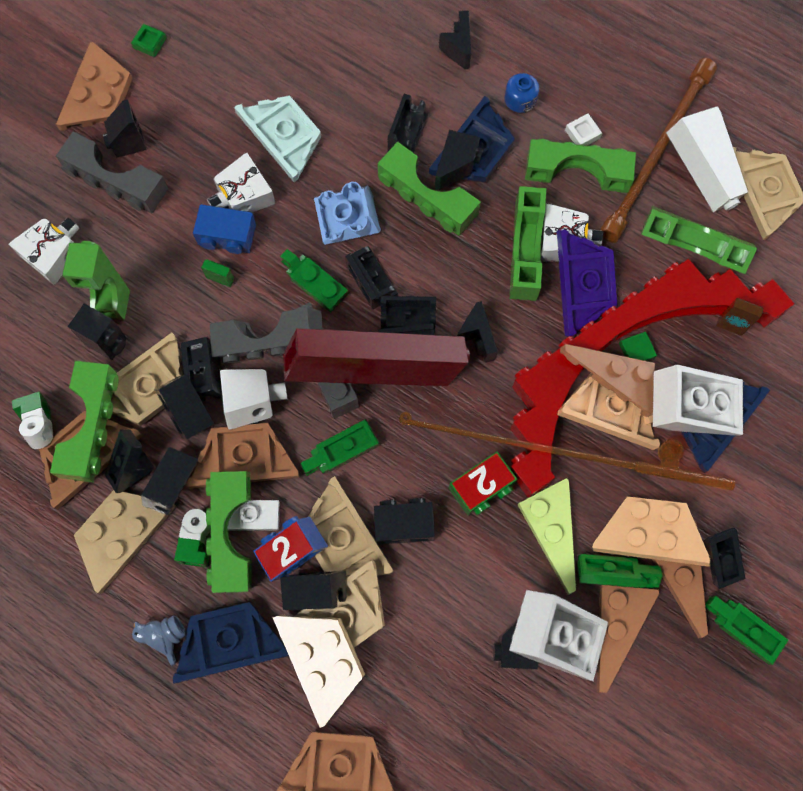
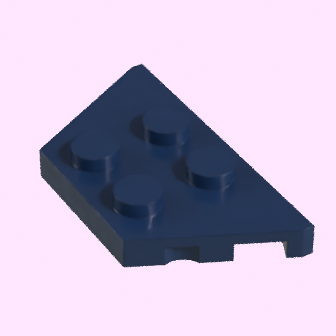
(494, 140)
(708, 447)
(226, 642)

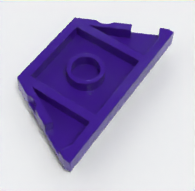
(585, 280)

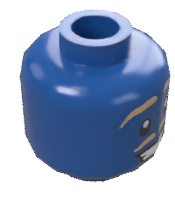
(521, 92)

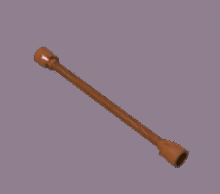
(616, 223)

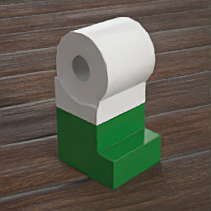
(35, 418)
(192, 540)

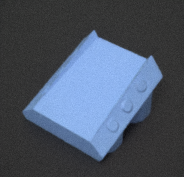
(346, 213)

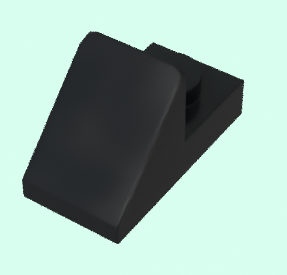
(458, 44)
(478, 327)
(127, 462)
(725, 558)

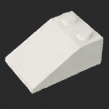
(697, 401)
(559, 634)

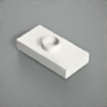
(256, 516)

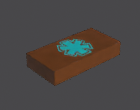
(739, 316)

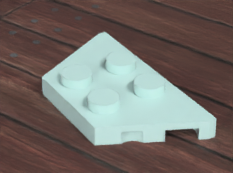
(283, 132)

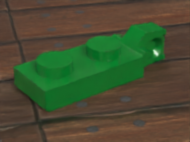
(314, 280)
(341, 449)
(617, 571)
(747, 629)

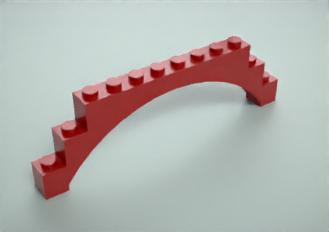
(676, 294)

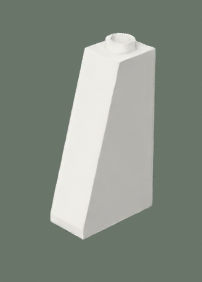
(709, 157)

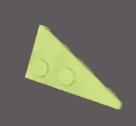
(550, 521)

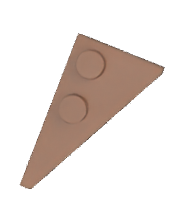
(625, 376)
(687, 588)
(625, 612)

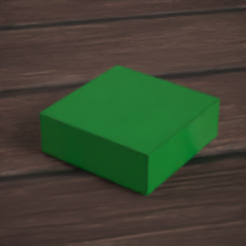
(148, 40)
(217, 273)
(638, 347)

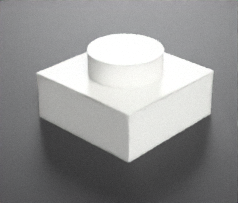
(583, 131)

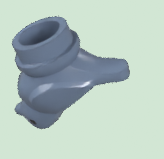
(161, 635)

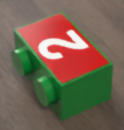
(482, 484)

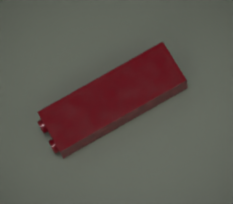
(374, 358)

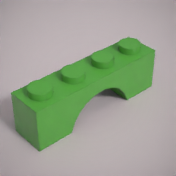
(611, 167)
(451, 208)
(699, 239)
(526, 261)
(91, 269)
(79, 456)
(228, 568)

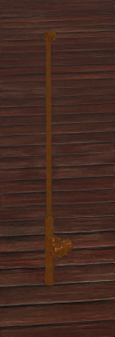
(668, 452)

